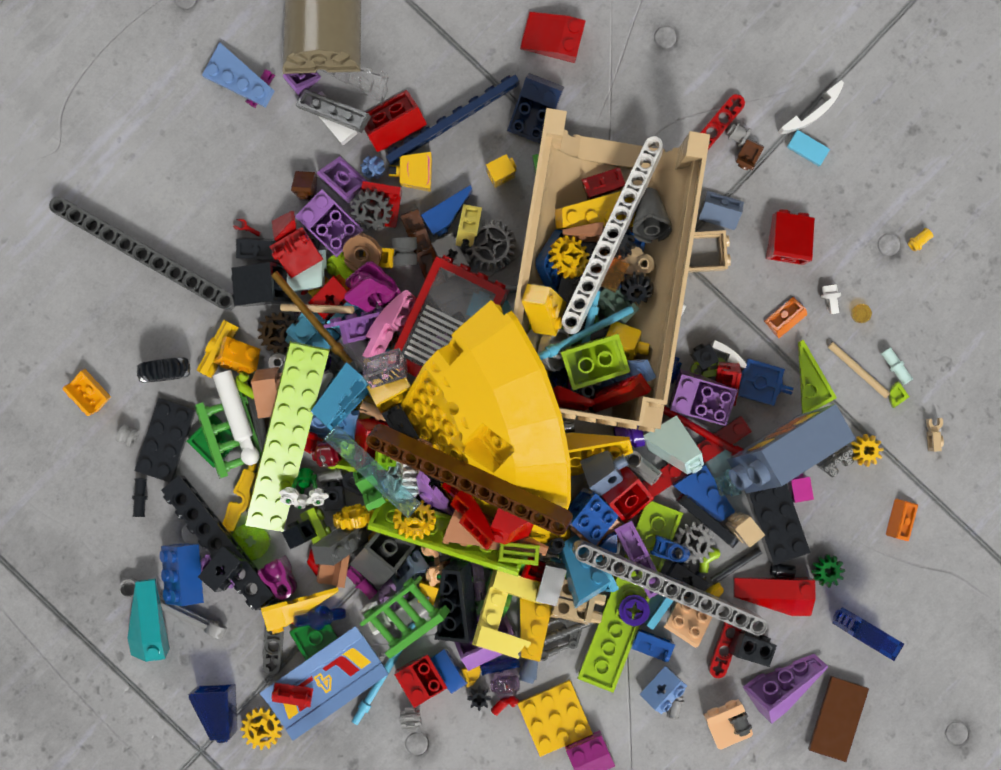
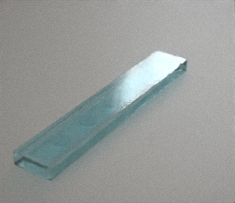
(372, 471)

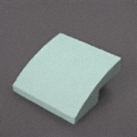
(310, 278)

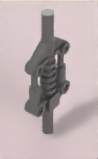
(572, 628)

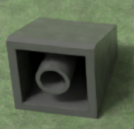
(381, 558)

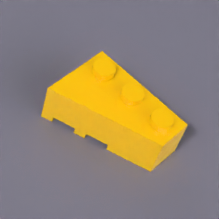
(543, 309)

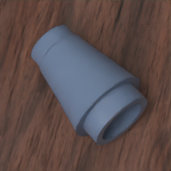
(528, 671)

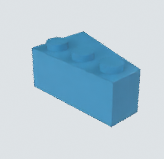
(341, 397)
(582, 578)

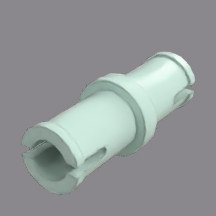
(897, 366)

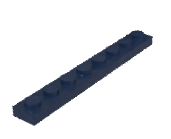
(459, 114)

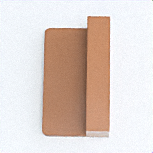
(334, 574)

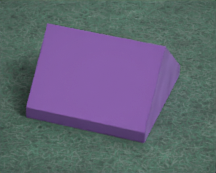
(342, 179)

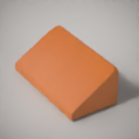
(786, 317)
(901, 519)

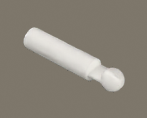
(236, 416)

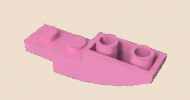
(388, 321)

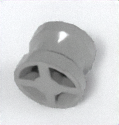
(127, 435)

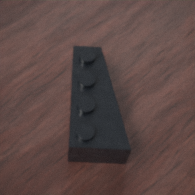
(458, 596)

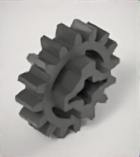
(372, 205)

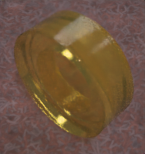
(861, 313)

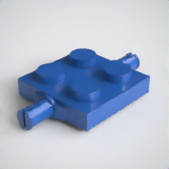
(762, 382)

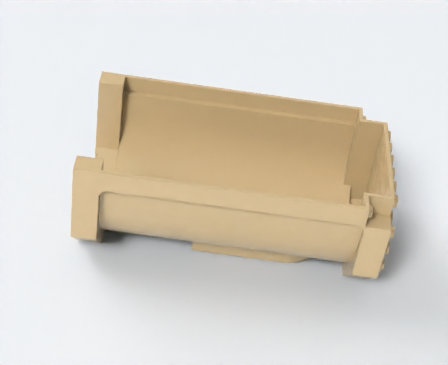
(679, 182)

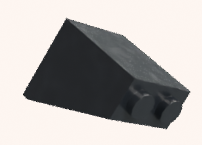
(255, 285)

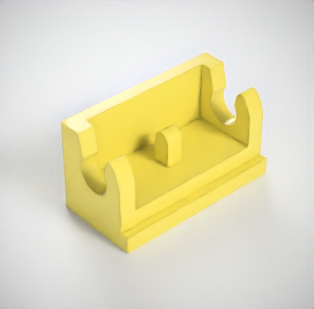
(468, 224)

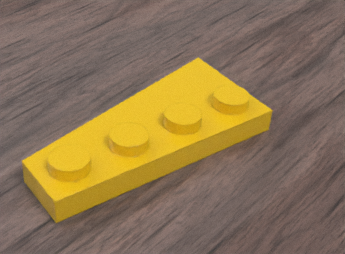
(533, 627)

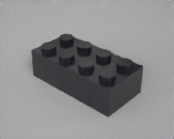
(779, 522)

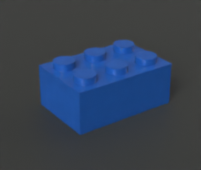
(180, 574)

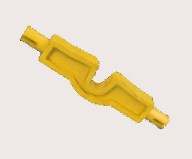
(242, 489)

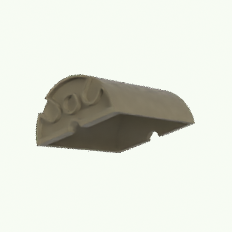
(322, 36)

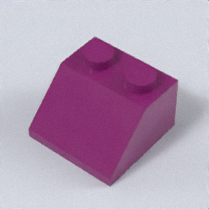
(590, 753)

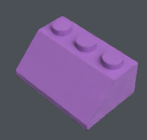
(475, 656)

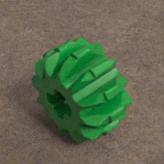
(826, 578)

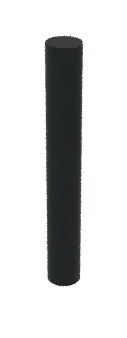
(736, 565)

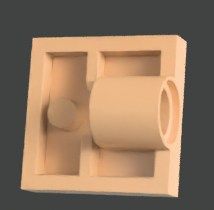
(687, 623)

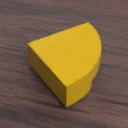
(472, 675)

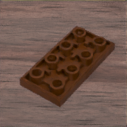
(838, 719)

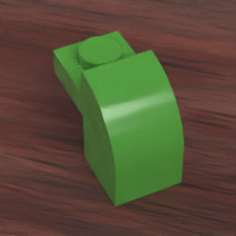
(371, 496)

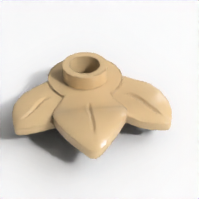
(635, 261)

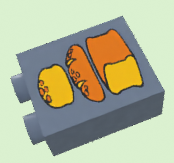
(790, 450)

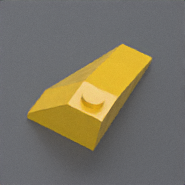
(587, 445)
(282, 614)

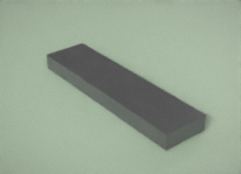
(333, 110)

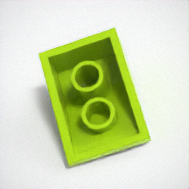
(595, 361)

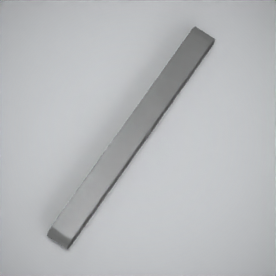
(676, 594)

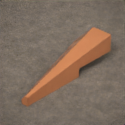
(458, 534)

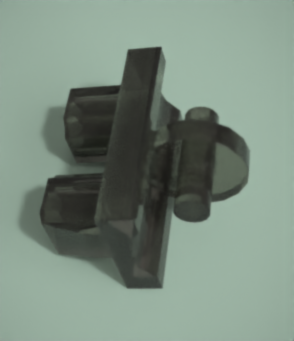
(842, 456)

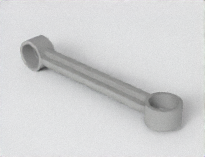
(210, 627)

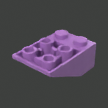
(328, 222)
(702, 398)

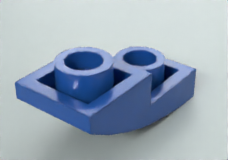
(449, 671)

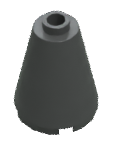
(651, 218)

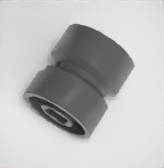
(404, 251)

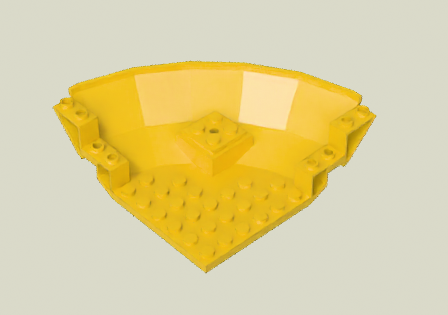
(494, 409)

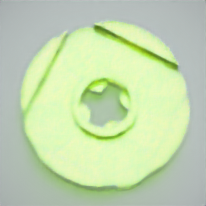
(259, 534)

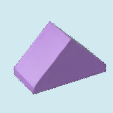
(301, 81)

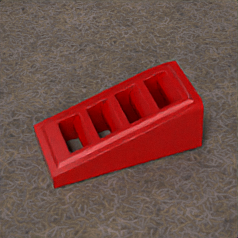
(571, 400)

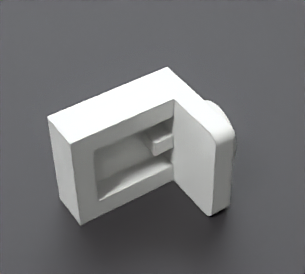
(382, 616)

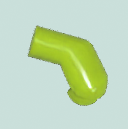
(704, 567)

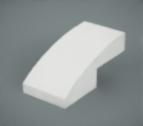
(732, 356)

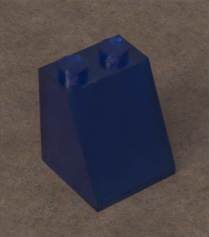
(216, 710)

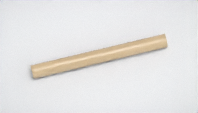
(319, 308)
(859, 370)

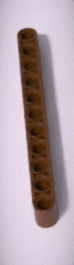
(469, 479)

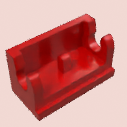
(603, 183)
(729, 375)

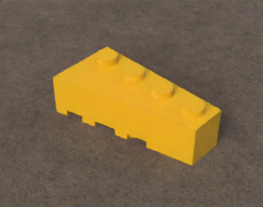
(589, 212)

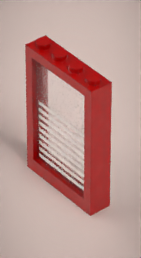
(444, 304)

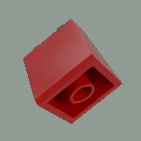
(791, 238)
(628, 496)

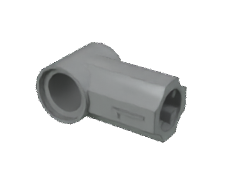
(644, 468)

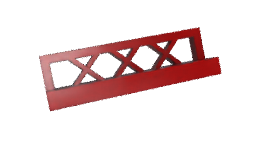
(620, 392)

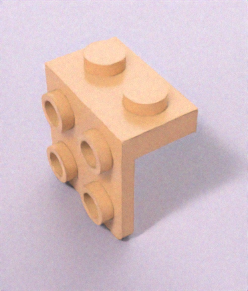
(720, 726)

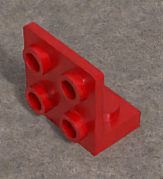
(392, 192)

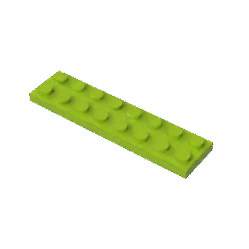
(383, 523)

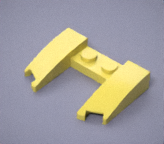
(487, 631)

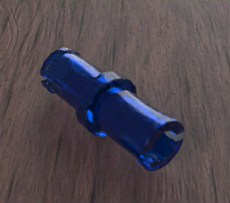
(499, 665)

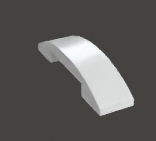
(830, 97)

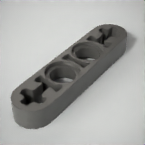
(278, 637)

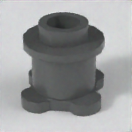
(741, 724)

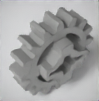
(702, 539)

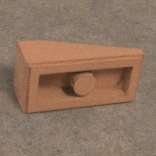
(586, 233)

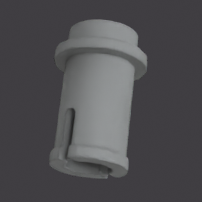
(330, 476)
(674, 711)

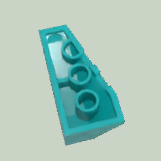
(147, 628)

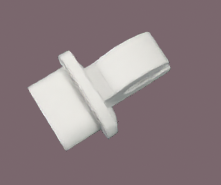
(831, 294)

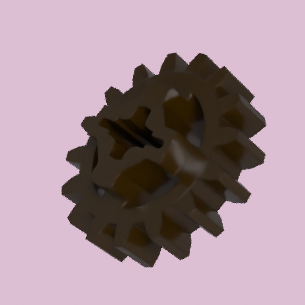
(273, 326)

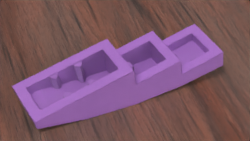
(635, 550)

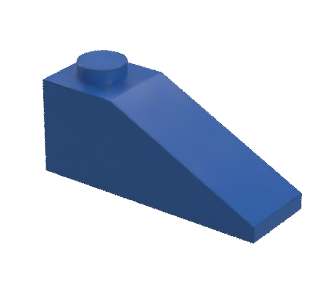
(443, 215)

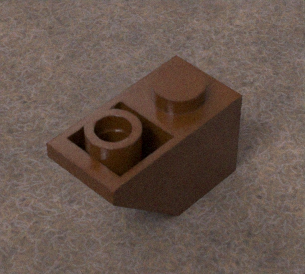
(304, 185)

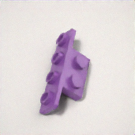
(354, 327)

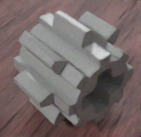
(410, 719)

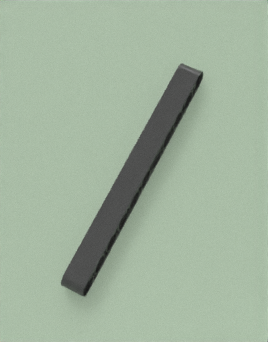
(135, 249)

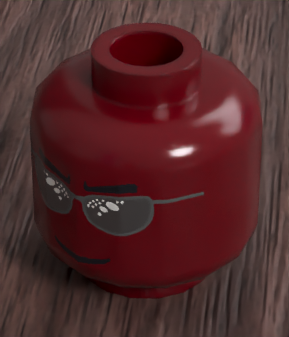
(325, 455)

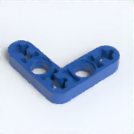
(544, 267)

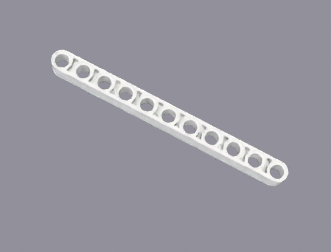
(613, 225)

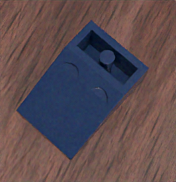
(531, 107)

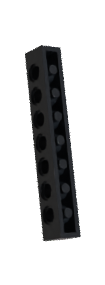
(172, 495)

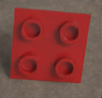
(296, 252)

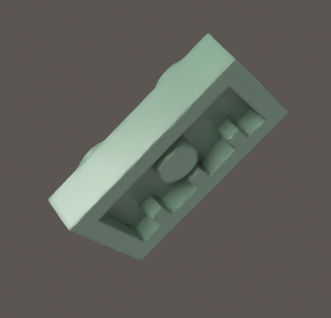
(611, 303)

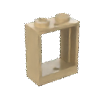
(724, 258)

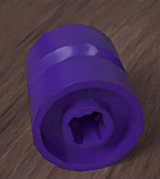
(635, 435)

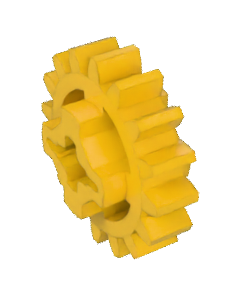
(569, 258)
(352, 517)
(415, 524)
(254, 726)

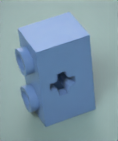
(654, 694)

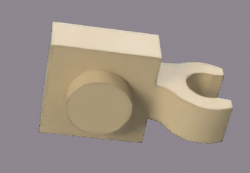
(934, 438)

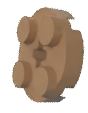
(361, 242)

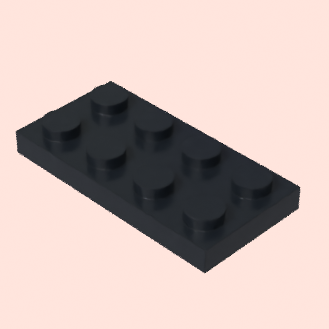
(165, 440)

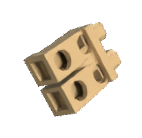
(582, 614)

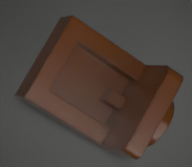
(749, 154)

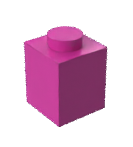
(801, 489)

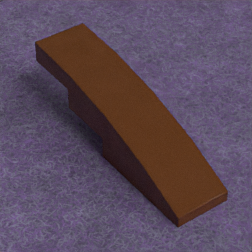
(415, 228)

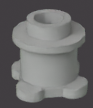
(738, 133)

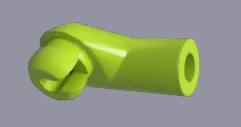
(242, 384)

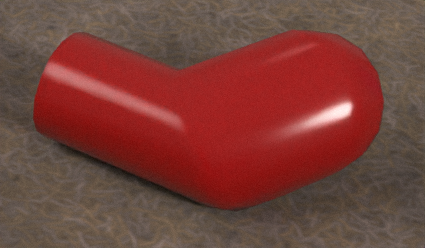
(311, 562)
(503, 703)

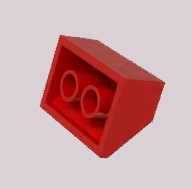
(393, 121)

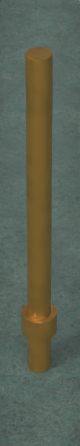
(336, 348)

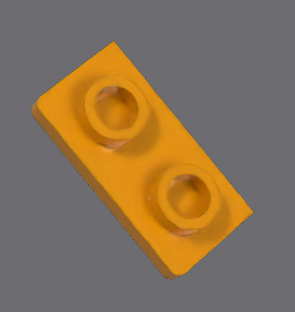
(238, 356)
(86, 393)

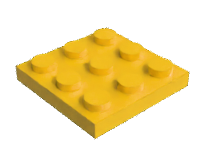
(555, 718)

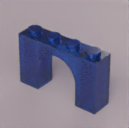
(867, 633)

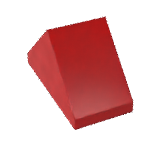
(534, 572)

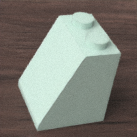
(675, 446)

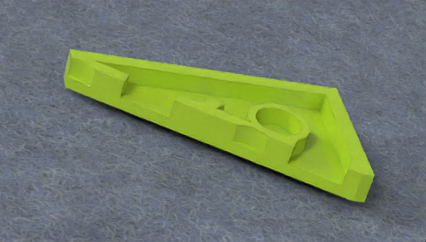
(813, 384)

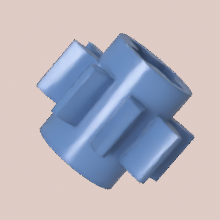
(372, 167)

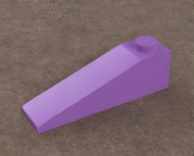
(780, 689)

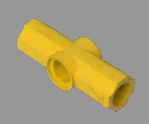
(207, 366)

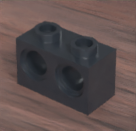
(751, 651)

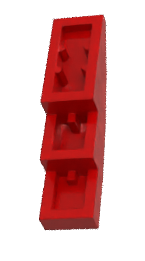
(472, 516)

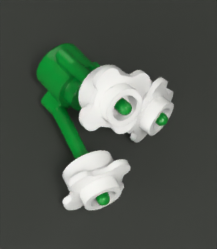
(305, 478)

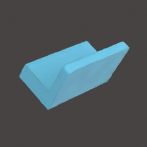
(658, 607)

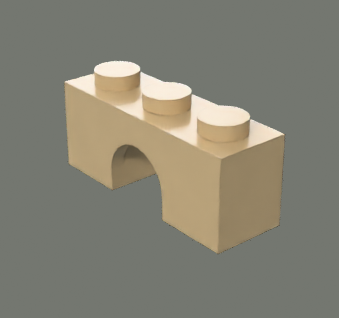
(744, 528)

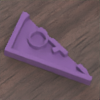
(432, 495)

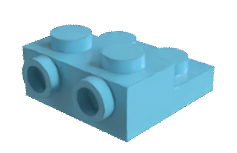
(305, 332)

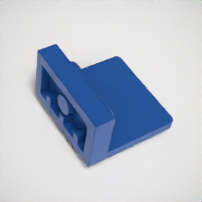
(591, 515)

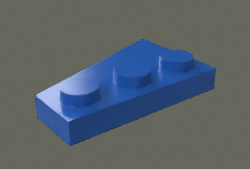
(703, 491)

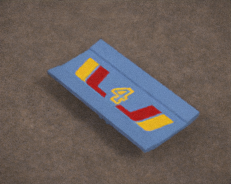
(337, 676)

